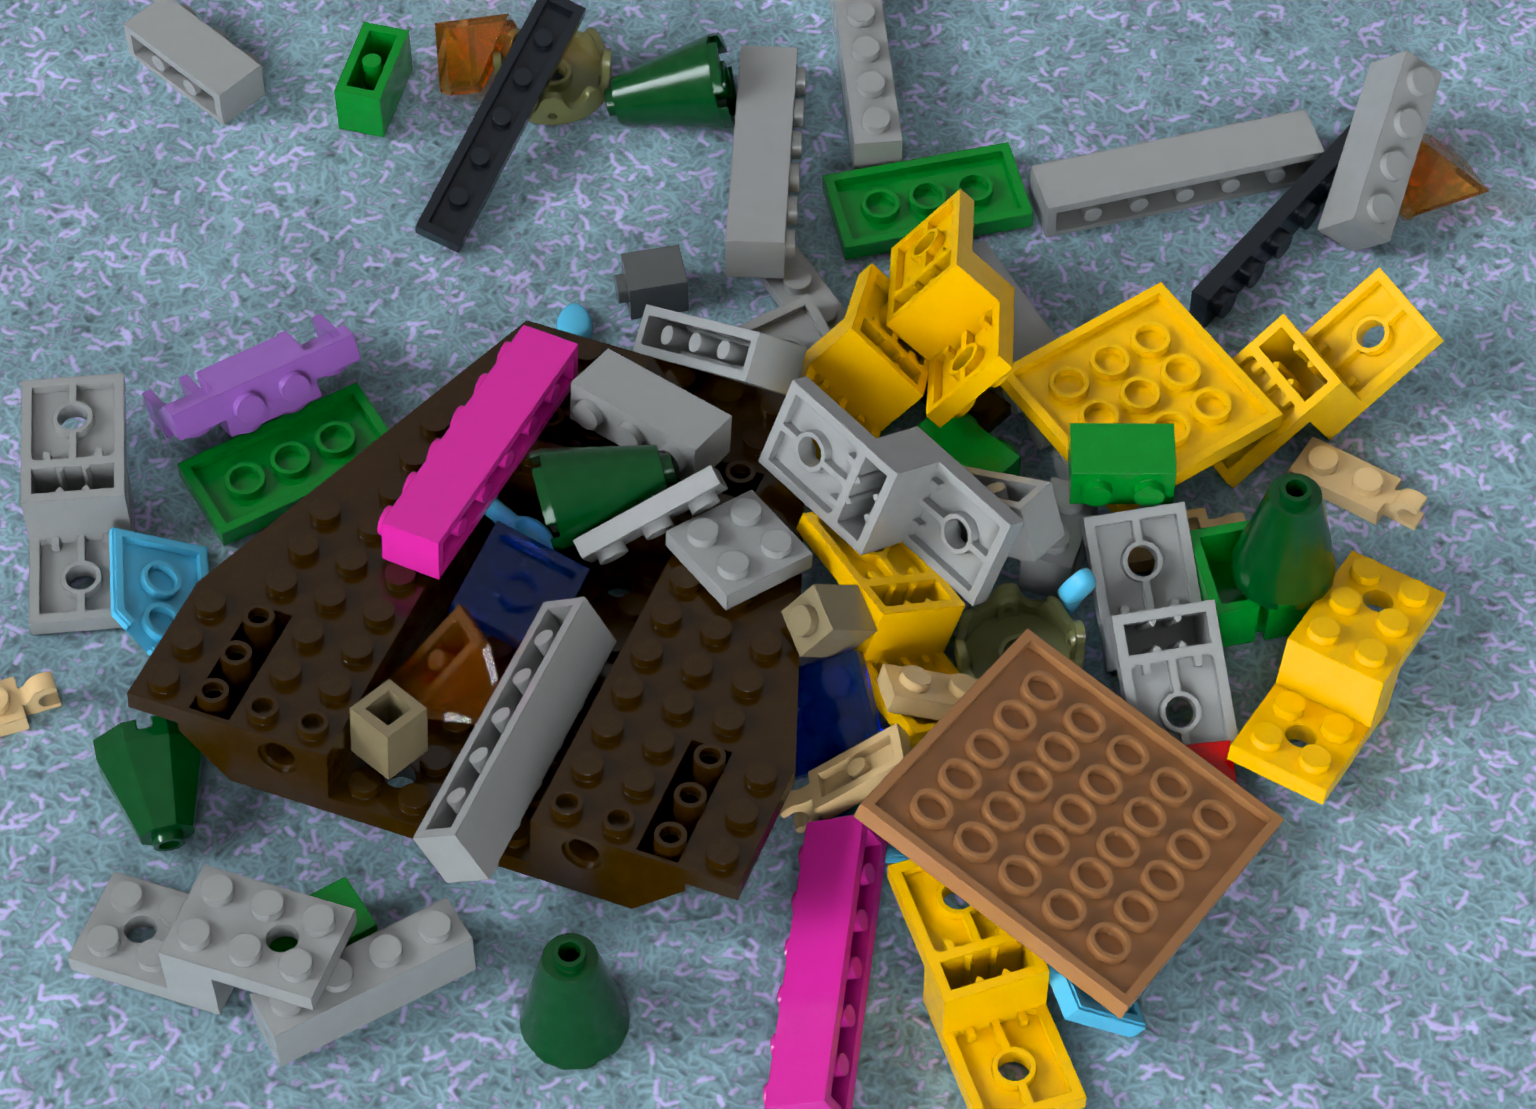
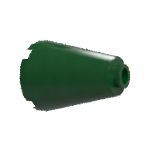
(677, 88)
(594, 484)
(1286, 546)
(573, 1006)

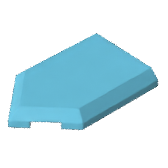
(151, 582)

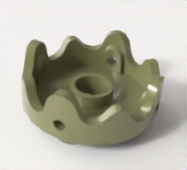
(585, 73)
(997, 623)

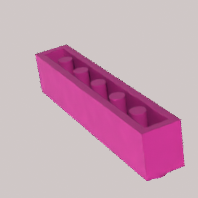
(478, 452)
(827, 967)

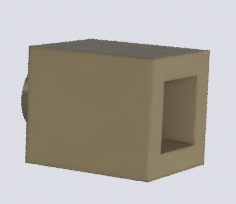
(828, 620)
(389, 729)

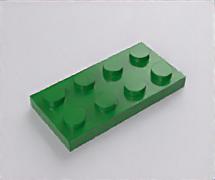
(887, 201)
(268, 471)

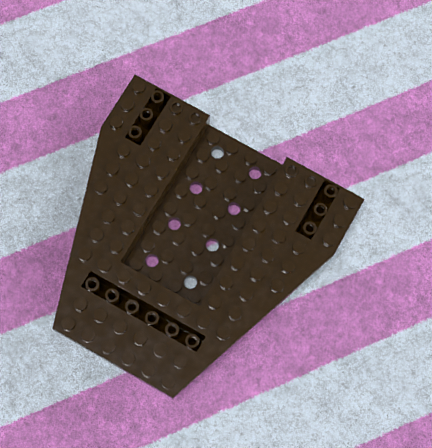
(665, 764)

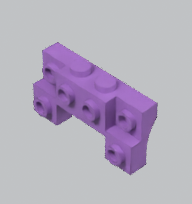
(255, 384)

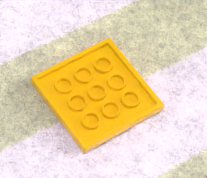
(1144, 367)

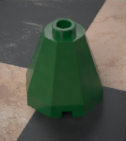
(153, 779)

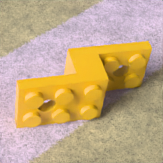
(951, 309)
(865, 362)
(1326, 370)
(907, 603)
(1336, 677)
(985, 1001)

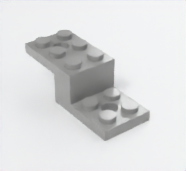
(890, 490)
(72, 496)
(1157, 624)
(213, 939)

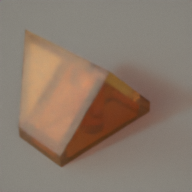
(467, 51)
(1438, 179)
(451, 671)

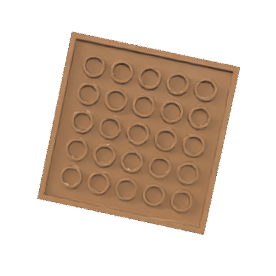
(1070, 821)

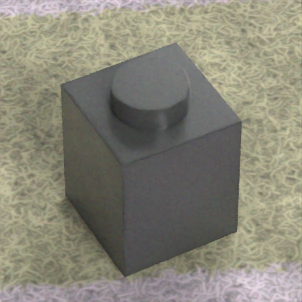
(653, 279)

